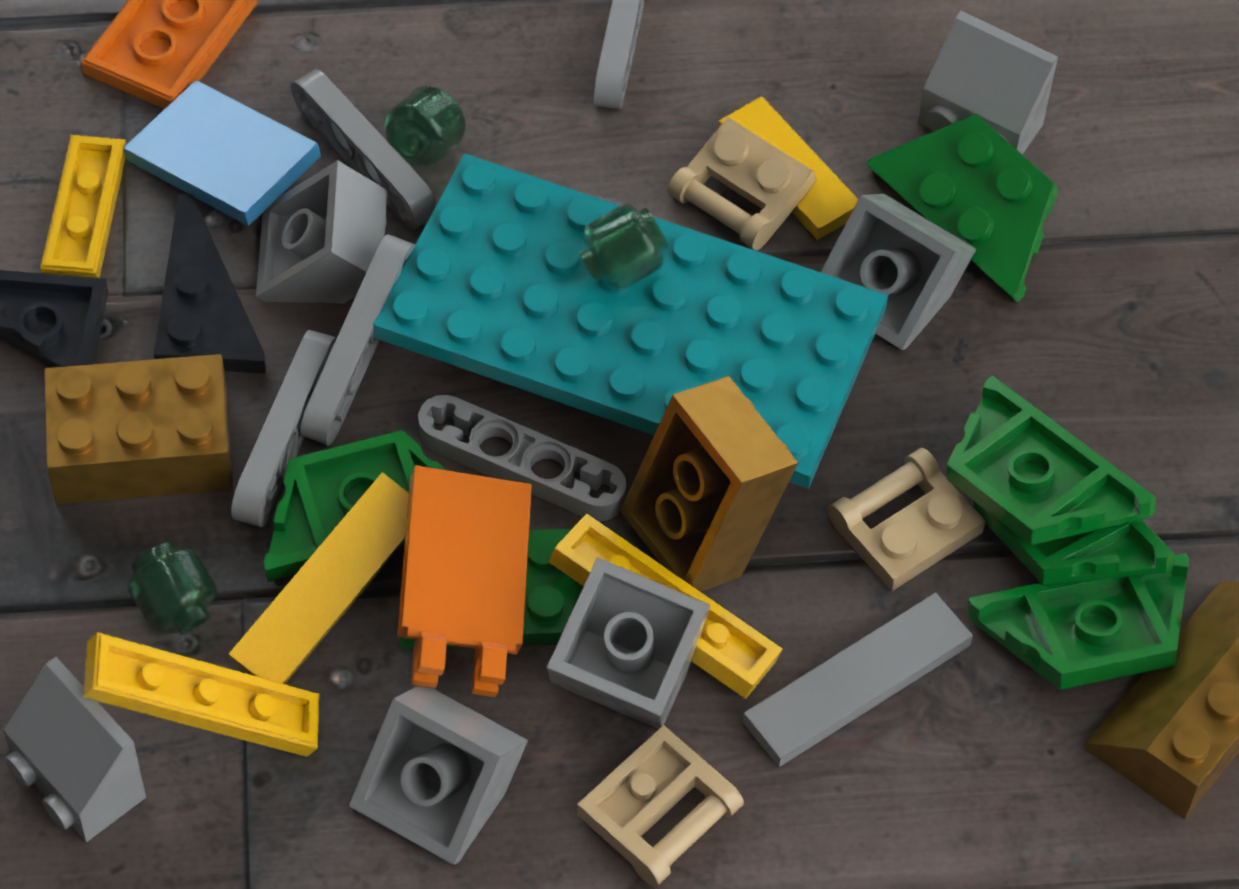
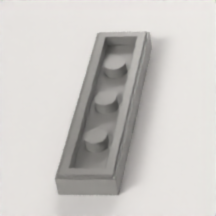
(857, 679)

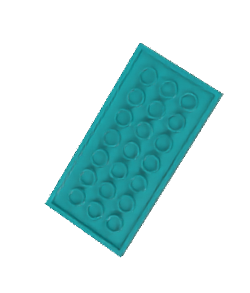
(511, 300)

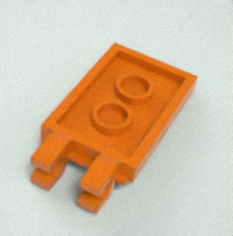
(464, 573)

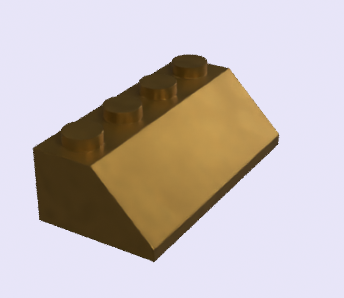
(1181, 720)

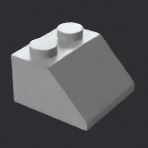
(989, 76)
(321, 238)
(901, 257)
(628, 643)
(73, 754)
(437, 772)

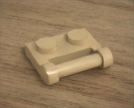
(753, 171)
(916, 534)
(644, 791)

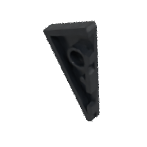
(200, 302)
(53, 315)

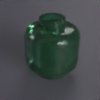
(425, 125)
(623, 246)
(172, 588)

